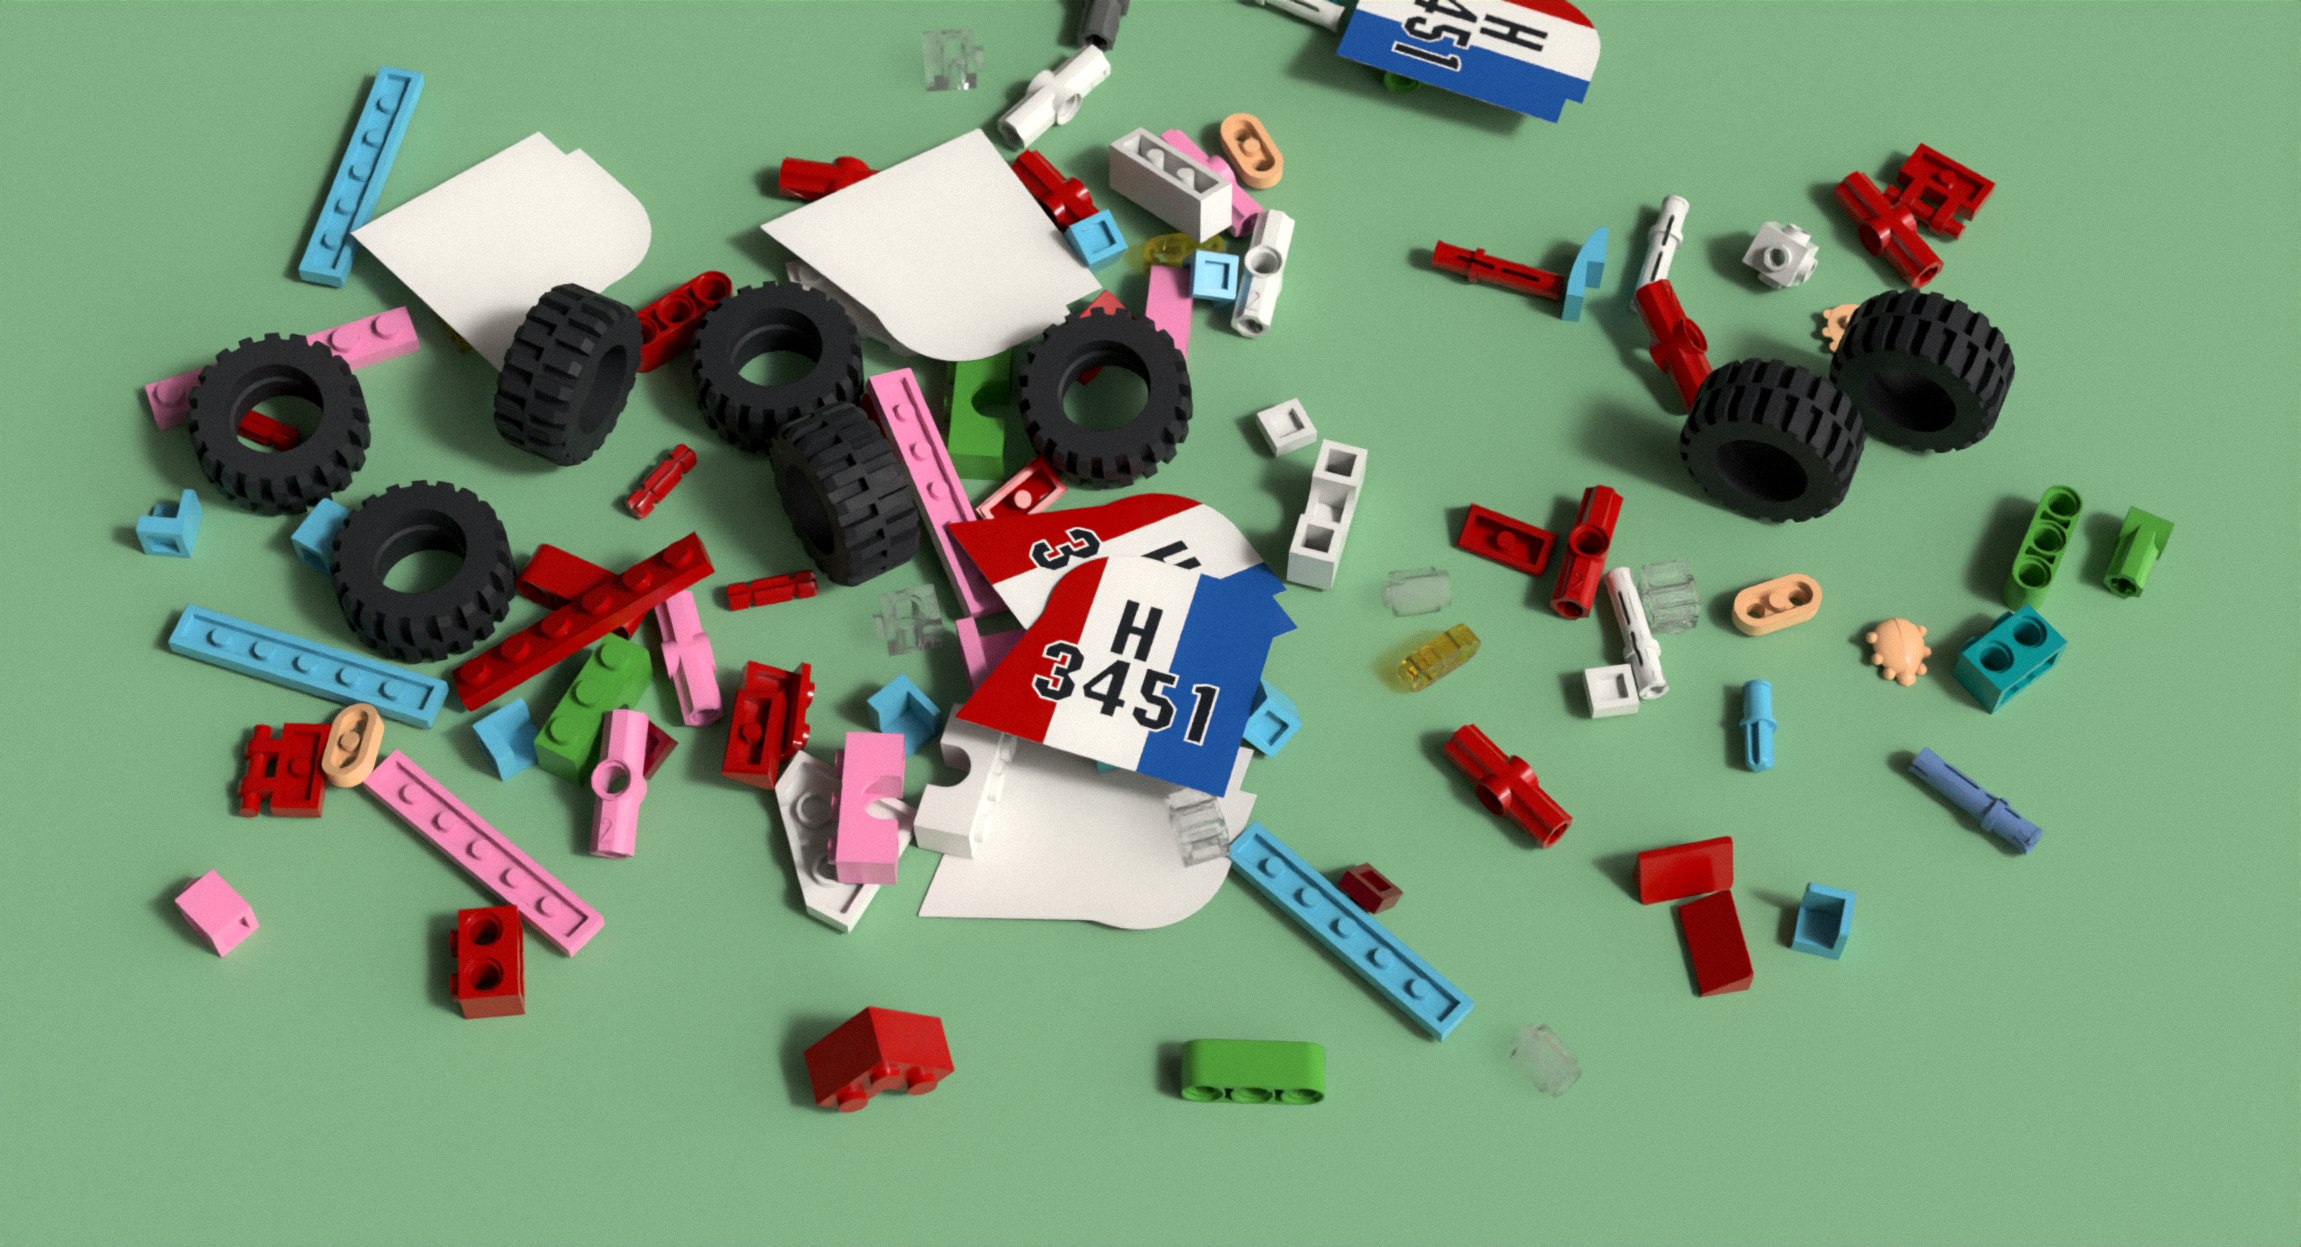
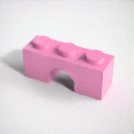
(870, 770)

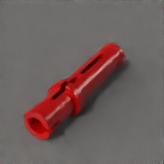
(1497, 270)

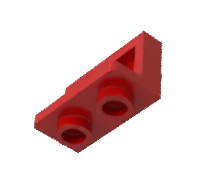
(798, 695)

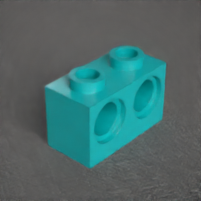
(2014, 663)

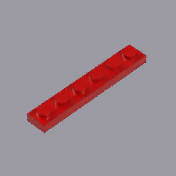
(582, 621)

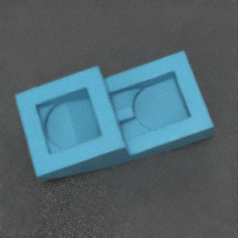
(1585, 273)

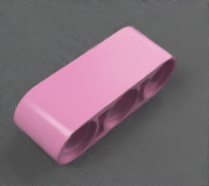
(1169, 303)

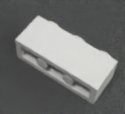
(1170, 184)

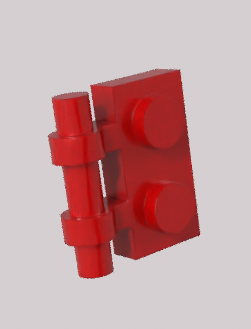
(1944, 182)
(299, 774)

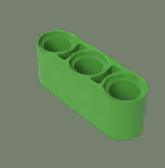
(2047, 532)
(1253, 1071)

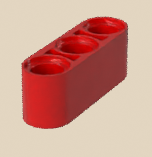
(685, 304)
(559, 578)

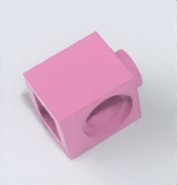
(216, 912)

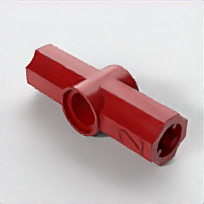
(818, 179)
(1060, 198)
(1887, 229)
(1676, 340)
(1582, 571)
(1507, 786)

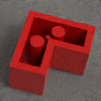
(877, 1053)

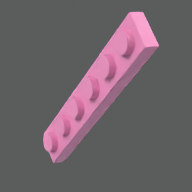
(358, 343)
(933, 484)
(484, 853)

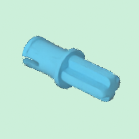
(1758, 725)

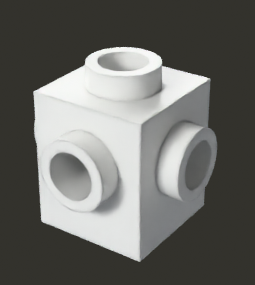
(1768, 252)

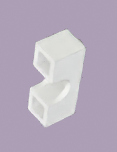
(1328, 515)
(957, 816)

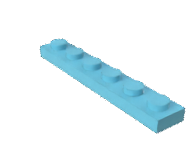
(361, 176)
(308, 666)
(1349, 932)

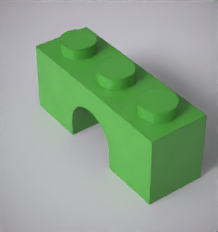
(976, 441)
(573, 734)

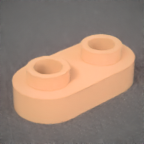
(1254, 154)
(1772, 604)
(353, 745)

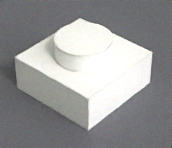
(1286, 427)
(1610, 691)

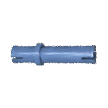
(1992, 812)

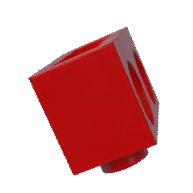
(496, 961)

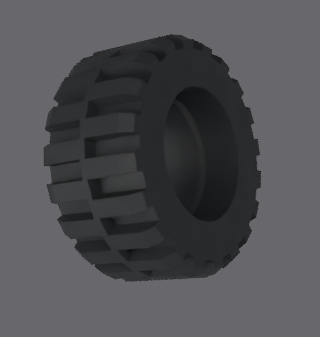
(766, 322)
(1096, 343)
(1923, 370)
(269, 371)
(568, 374)
(1772, 440)
(845, 493)
(412, 522)

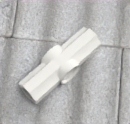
(1054, 97)
(1257, 290)

